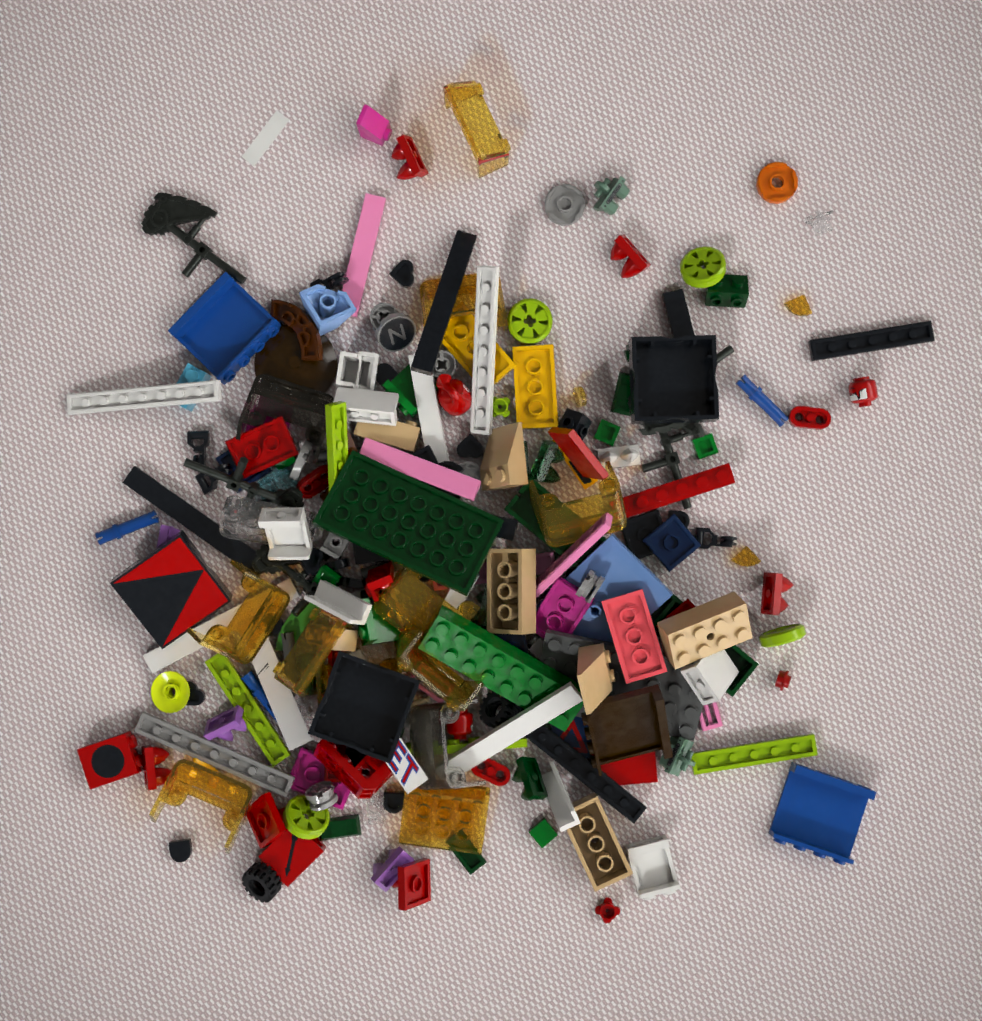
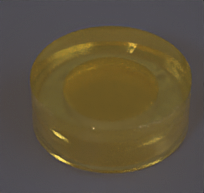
(579, 396)

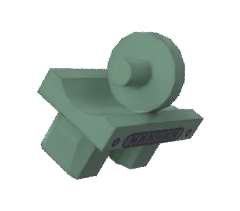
(616, 188)
(681, 756)

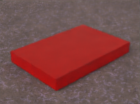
(263, 446)
(578, 453)
(633, 770)

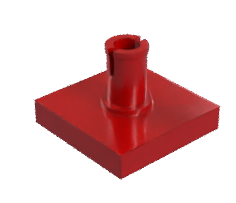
(266, 820)
(413, 884)

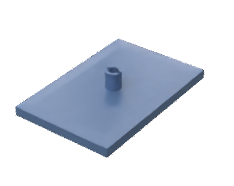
(622, 575)

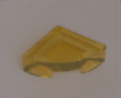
(798, 306)
(745, 558)

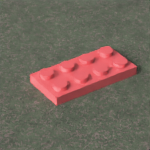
(634, 636)

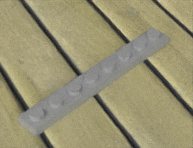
(215, 754)

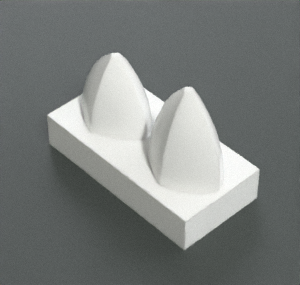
(620, 456)

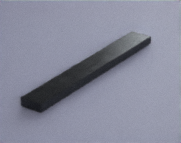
(443, 303)
(189, 516)
(582, 769)

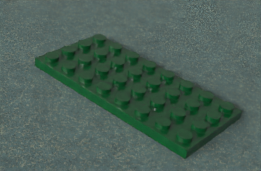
(409, 522)

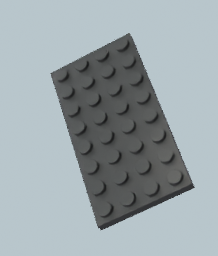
(680, 701)

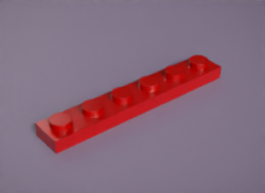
(678, 490)

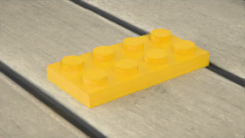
(460, 343)
(535, 386)

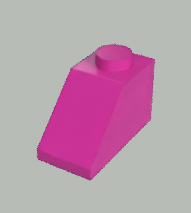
(373, 126)

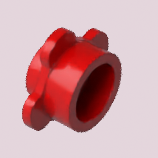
(783, 680)
(607, 916)

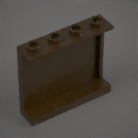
(627, 727)

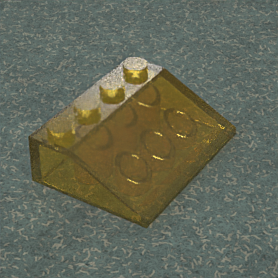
(445, 818)

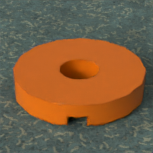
(768, 191)

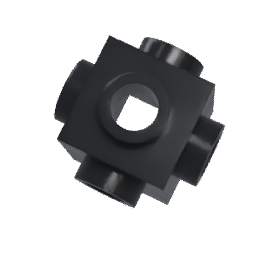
(576, 421)

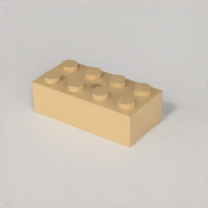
(511, 591)
(705, 630)
(602, 860)

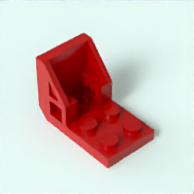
(362, 779)

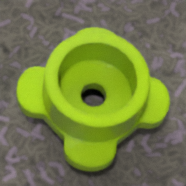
(504, 402)

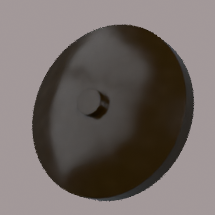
(283, 360)

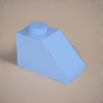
(326, 307)

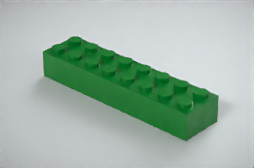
(494, 663)

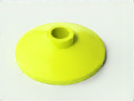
(162, 692)

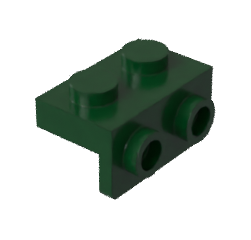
(728, 292)

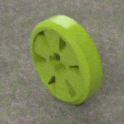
(704, 256)
(537, 311)
(782, 635)
(298, 825)

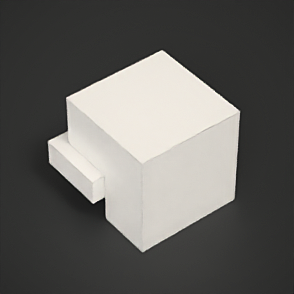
(357, 370)

